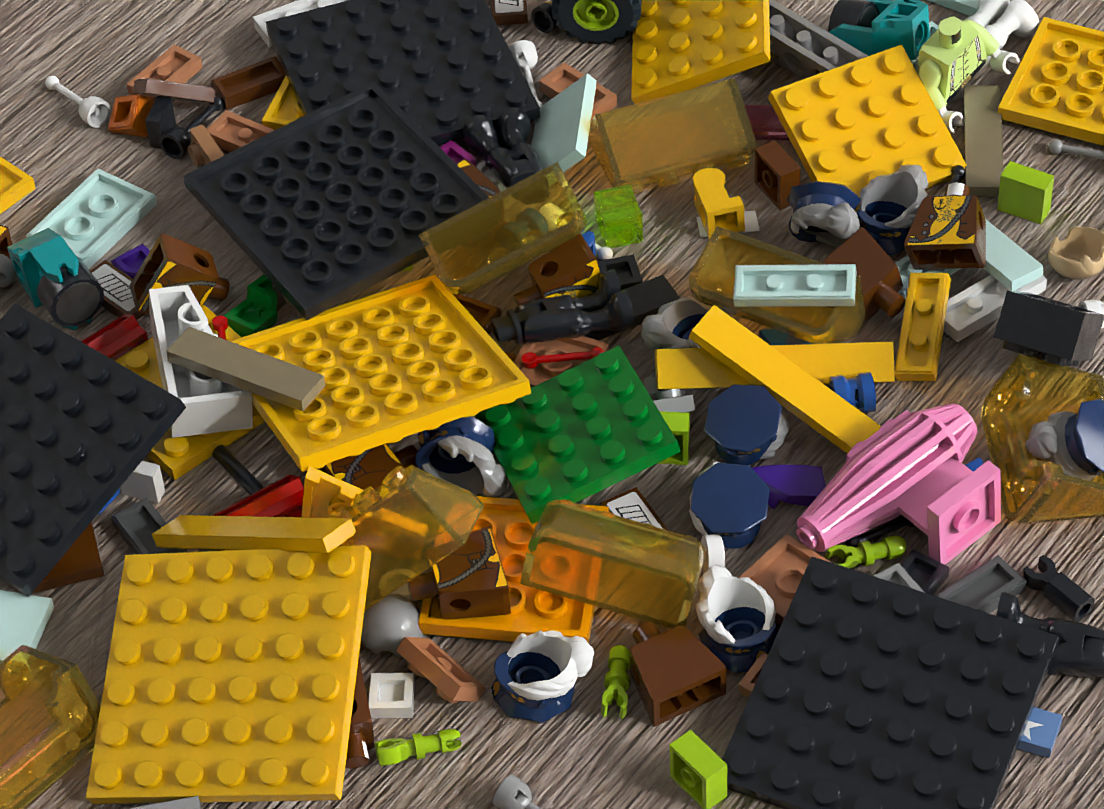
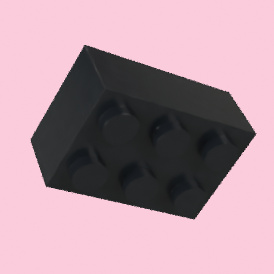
(1048, 326)

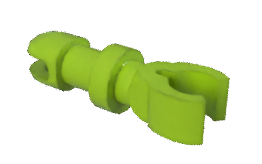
(866, 553)
(616, 680)
(396, 750)

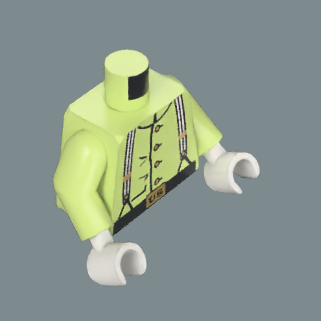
(953, 58)

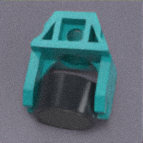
(881, 25)
(56, 278)

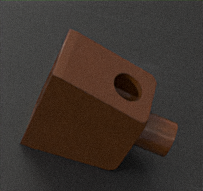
(876, 270)
(673, 671)

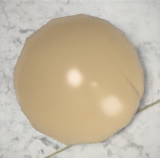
(1079, 254)

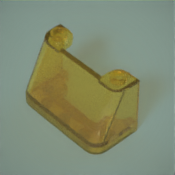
(1030, 486)
(44, 723)

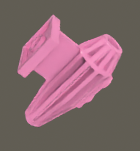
(911, 471)

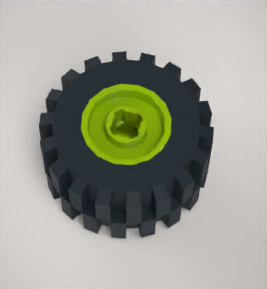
(597, 18)

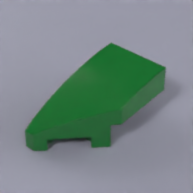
(255, 312)

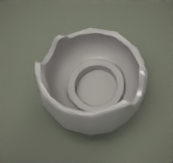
(389, 623)

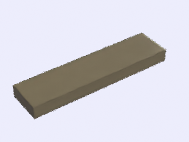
(982, 139)
(246, 368)

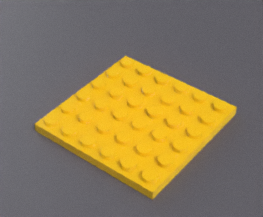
(388, 370)
(231, 677)

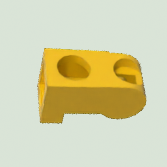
(714, 204)

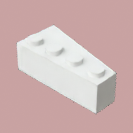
(209, 402)

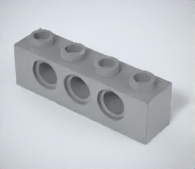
(805, 46)

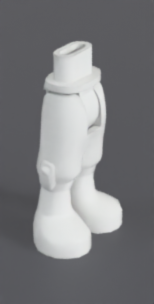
(1006, 18)

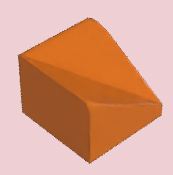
(130, 115)

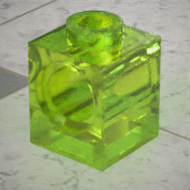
(618, 216)

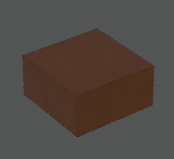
(775, 173)

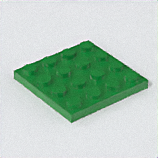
(579, 433)

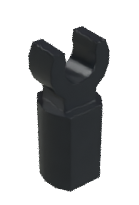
(1059, 589)

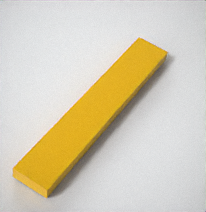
(699, 369)
(783, 379)
(254, 533)

